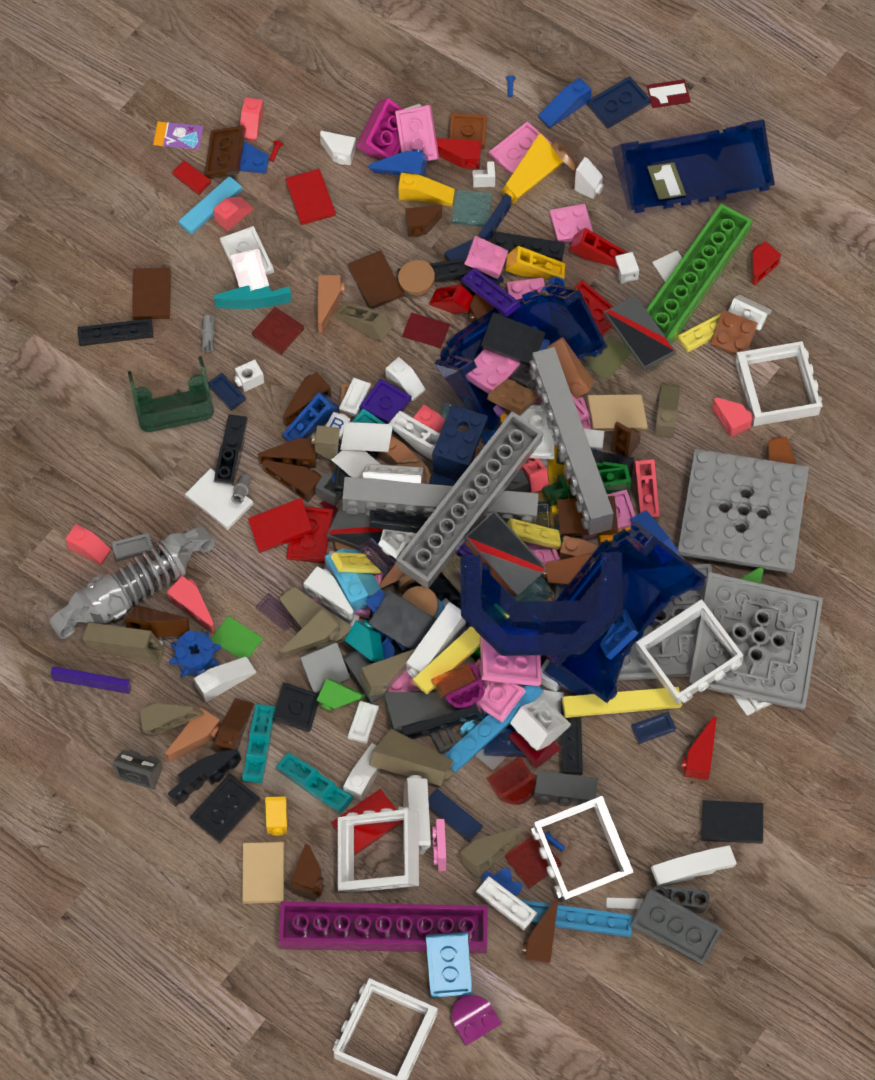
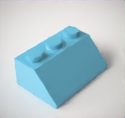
(355, 586)

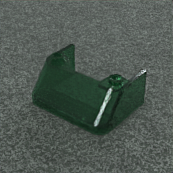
(176, 408)

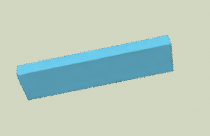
(204, 210)

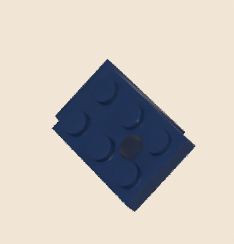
(456, 448)

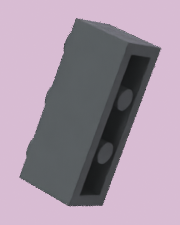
(564, 788)

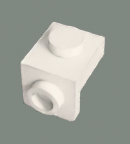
(392, 547)

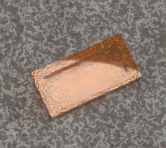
(453, 680)

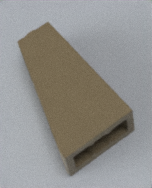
(304, 609)
(124, 642)
(408, 758)

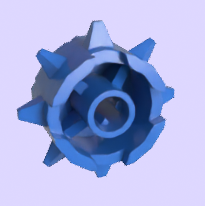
(191, 644)

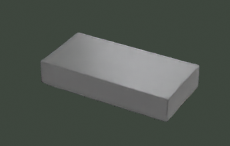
(132, 547)

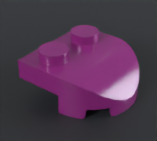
(469, 694)
(473, 1017)

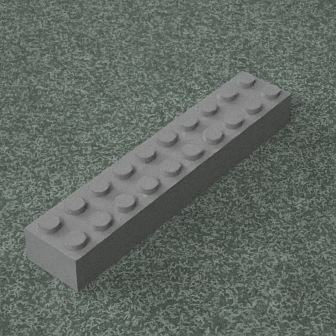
(571, 441)
(421, 499)
(469, 500)

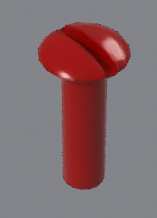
(277, 144)

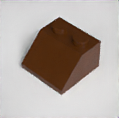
(307, 877)

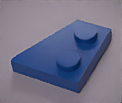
(253, 160)
(618, 635)

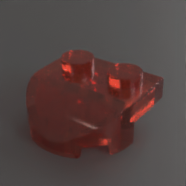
(513, 782)

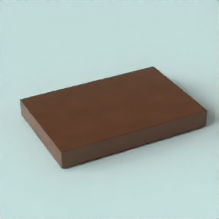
(225, 152)
(375, 280)
(151, 293)
(570, 520)

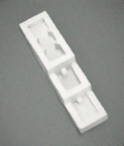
(693, 865)

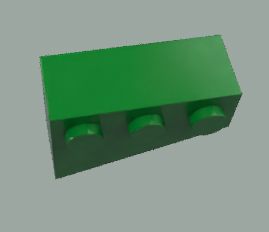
(614, 477)

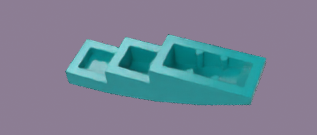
(246, 299)
(258, 743)
(314, 783)

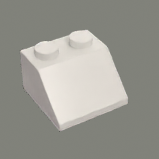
(539, 723)

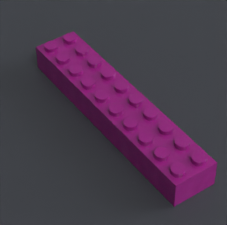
(377, 925)

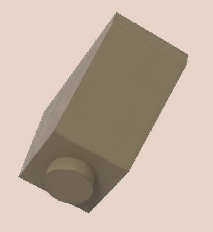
(326, 441)

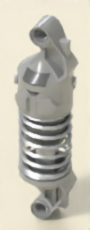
(113, 594)

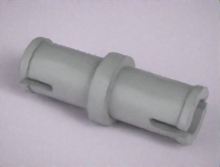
(208, 333)
(241, 489)

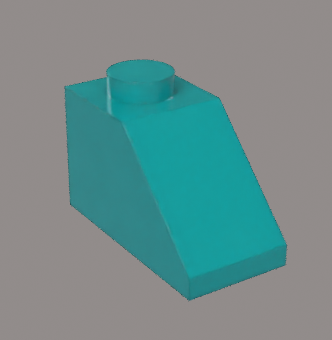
(366, 640)

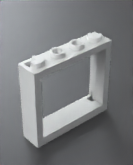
(796, 349)
(674, 625)
(611, 835)
(346, 850)
(357, 1010)

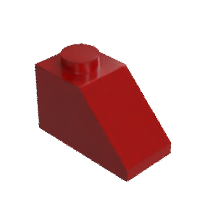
(763, 261)
(452, 299)

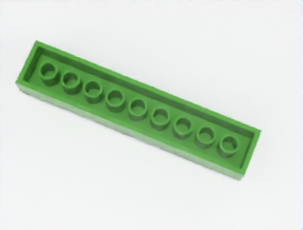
(698, 271)

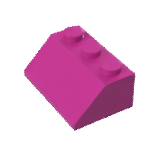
(381, 134)

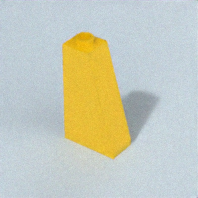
(534, 168)

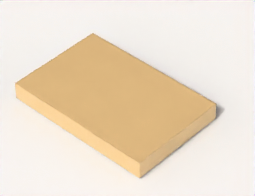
(609, 409)
(263, 872)

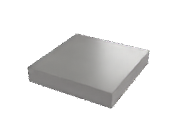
(324, 664)

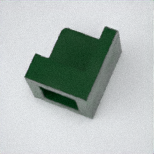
(556, 491)

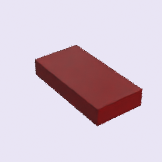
(191, 177)

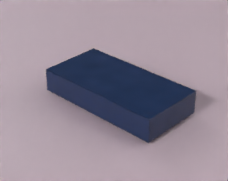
(226, 391)
(653, 727)

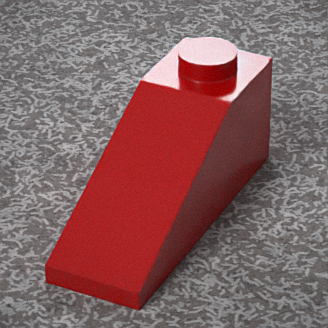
(460, 152)
(595, 248)
(700, 754)

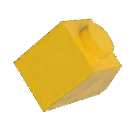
(276, 816)

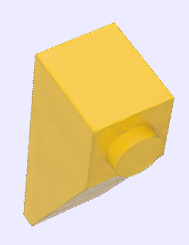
(422, 189)
(533, 265)

